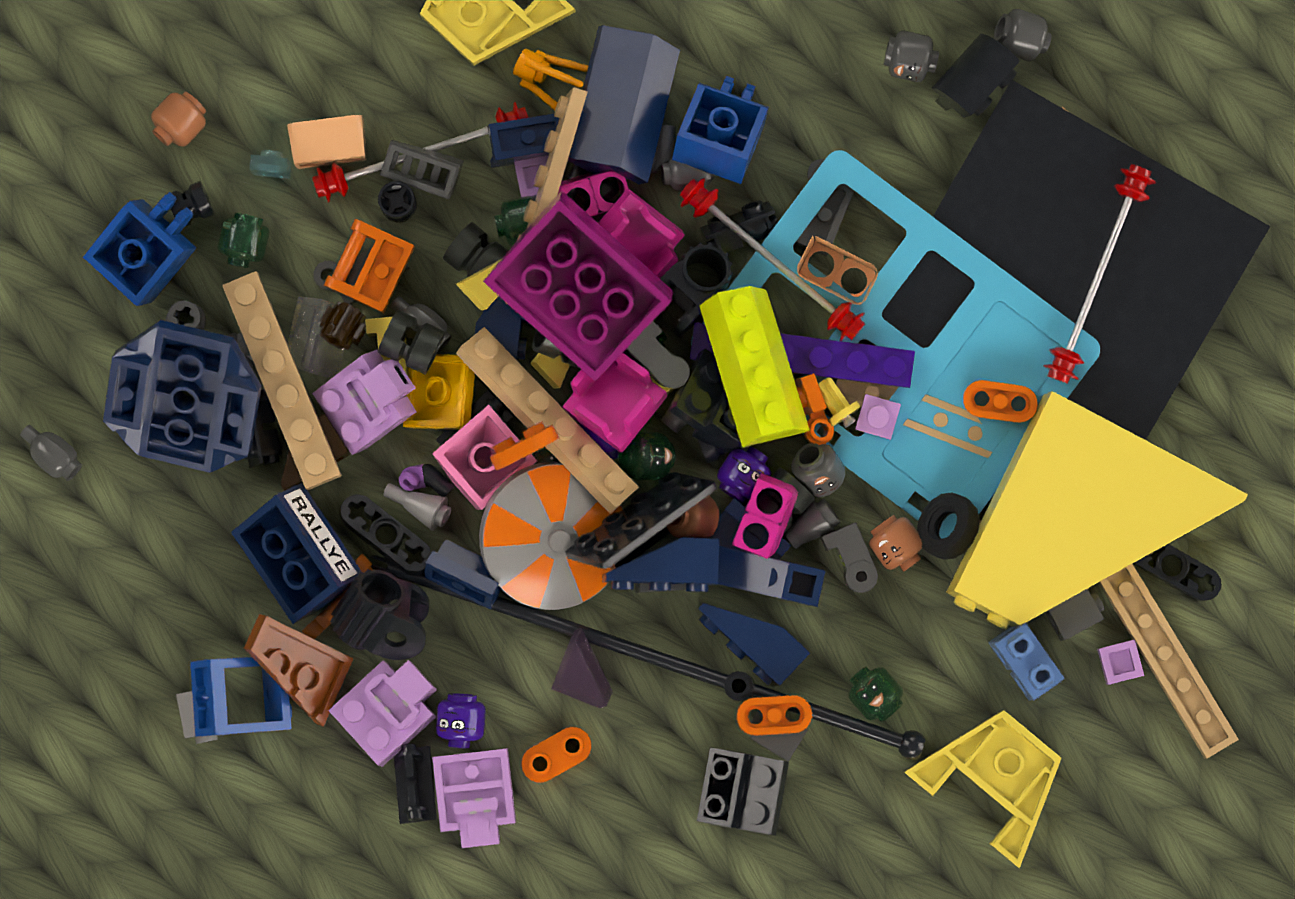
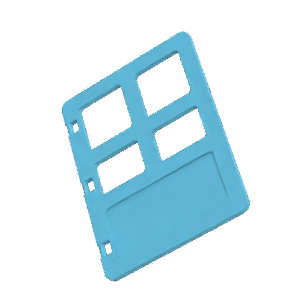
(993, 336)

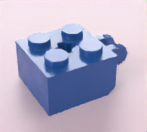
(720, 131)
(161, 243)

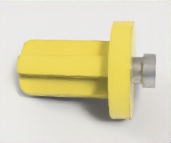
(837, 403)

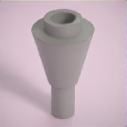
(427, 508)

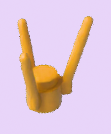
(537, 65)

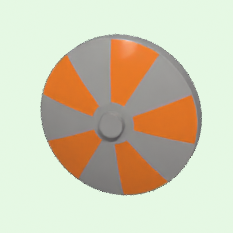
(530, 528)

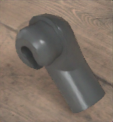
(664, 147)

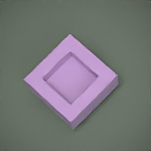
(526, 174)
(878, 416)
(1120, 662)

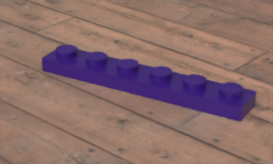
(835, 359)

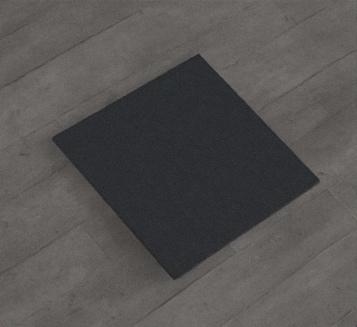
(1043, 209)

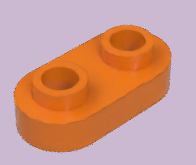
(1000, 401)
(511, 451)
(774, 715)
(556, 754)

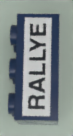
(296, 553)

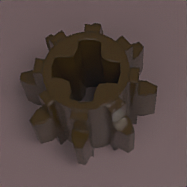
(342, 325)

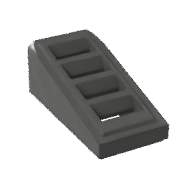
(426, 156)

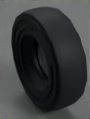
(963, 533)

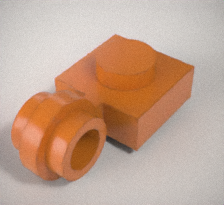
(814, 406)

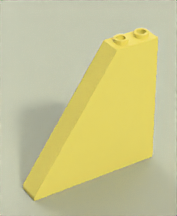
(1077, 510)

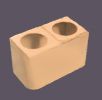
(327, 141)
(840, 267)

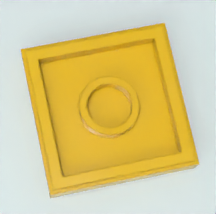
(442, 395)

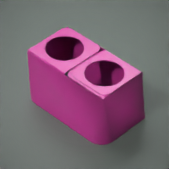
(592, 187)
(770, 521)

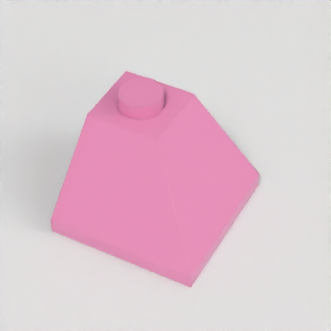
(468, 461)

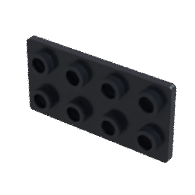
(641, 523)

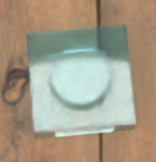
(270, 164)

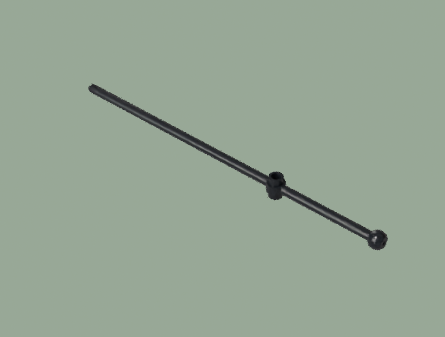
(909, 743)

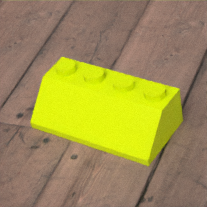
(753, 365)

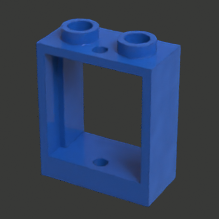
(210, 699)

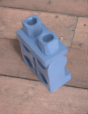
(1027, 659)

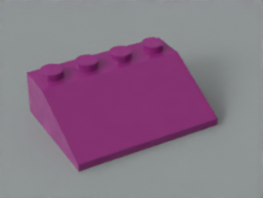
(579, 286)

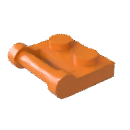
(380, 272)

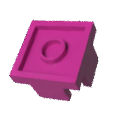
(643, 232)
(615, 403)

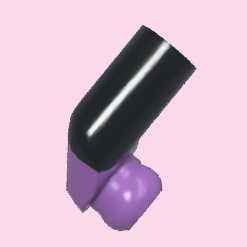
(425, 476)

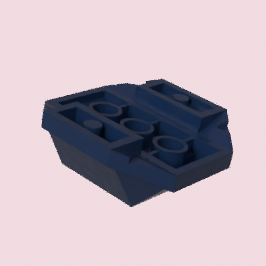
(164, 423)

